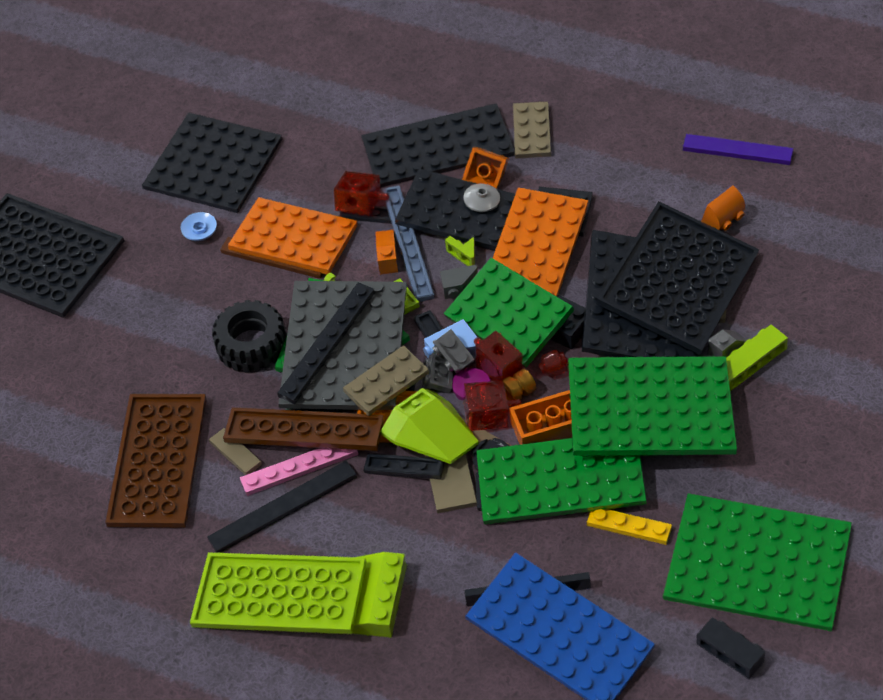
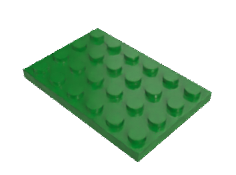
(511, 306)

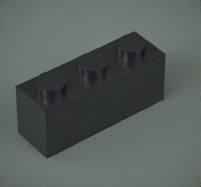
(731, 647)

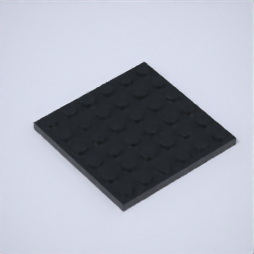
(212, 162)

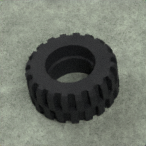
(246, 317)

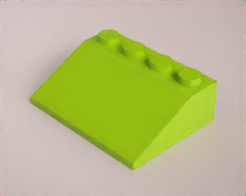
(380, 594)

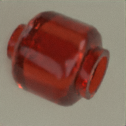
(553, 363)

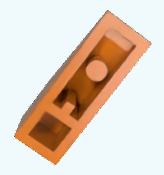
(386, 252)

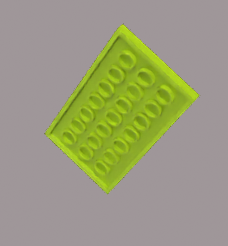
(279, 593)

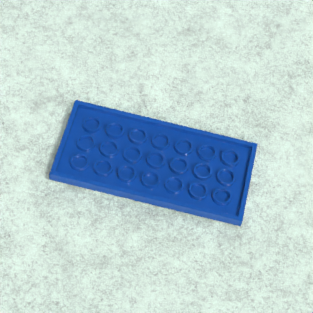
(560, 631)

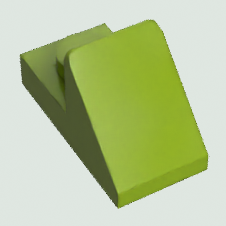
(464, 253)

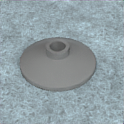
(481, 197)

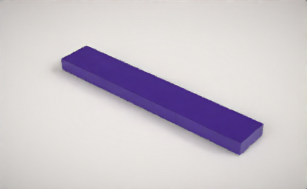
(738, 149)

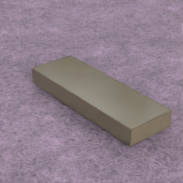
(236, 453)

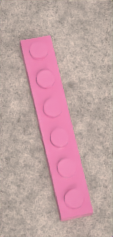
(294, 468)

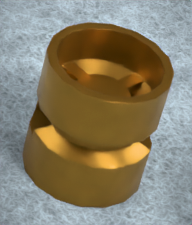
(518, 385)

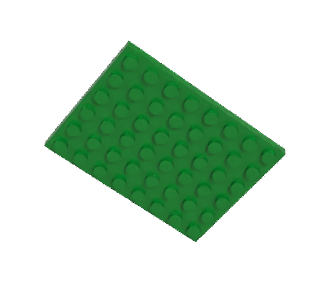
(651, 406)
(758, 561)

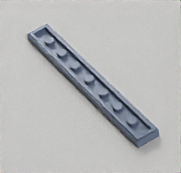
(409, 248)

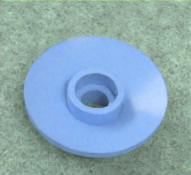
(198, 226)

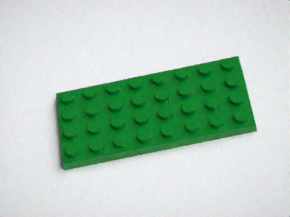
(550, 481)

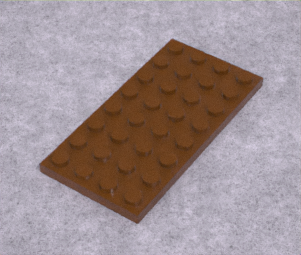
(156, 461)

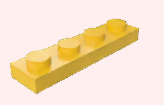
(630, 525)

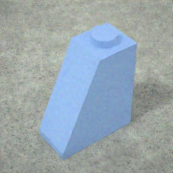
(461, 330)

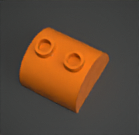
(724, 209)

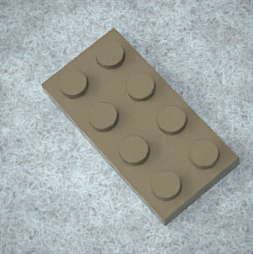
(531, 130)
(385, 380)

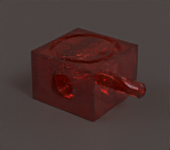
(358, 193)
(497, 357)
(487, 405)

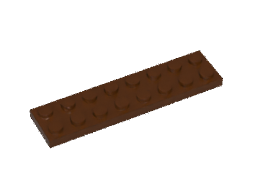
(304, 429)

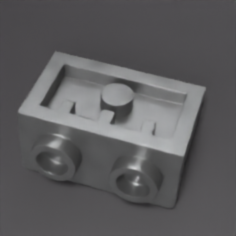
(453, 351)
(439, 376)

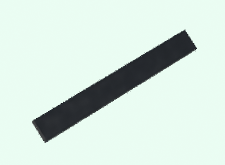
(281, 507)

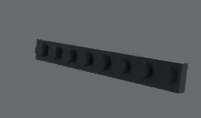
(326, 343)

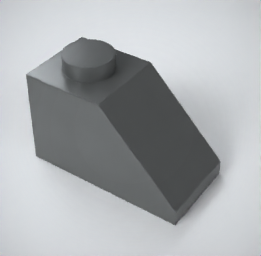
(456, 280)

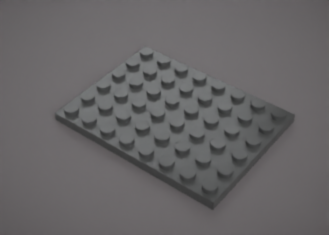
(367, 342)

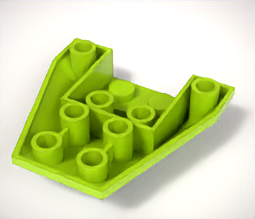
(429, 427)

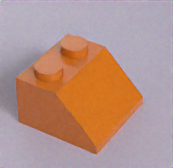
(485, 167)

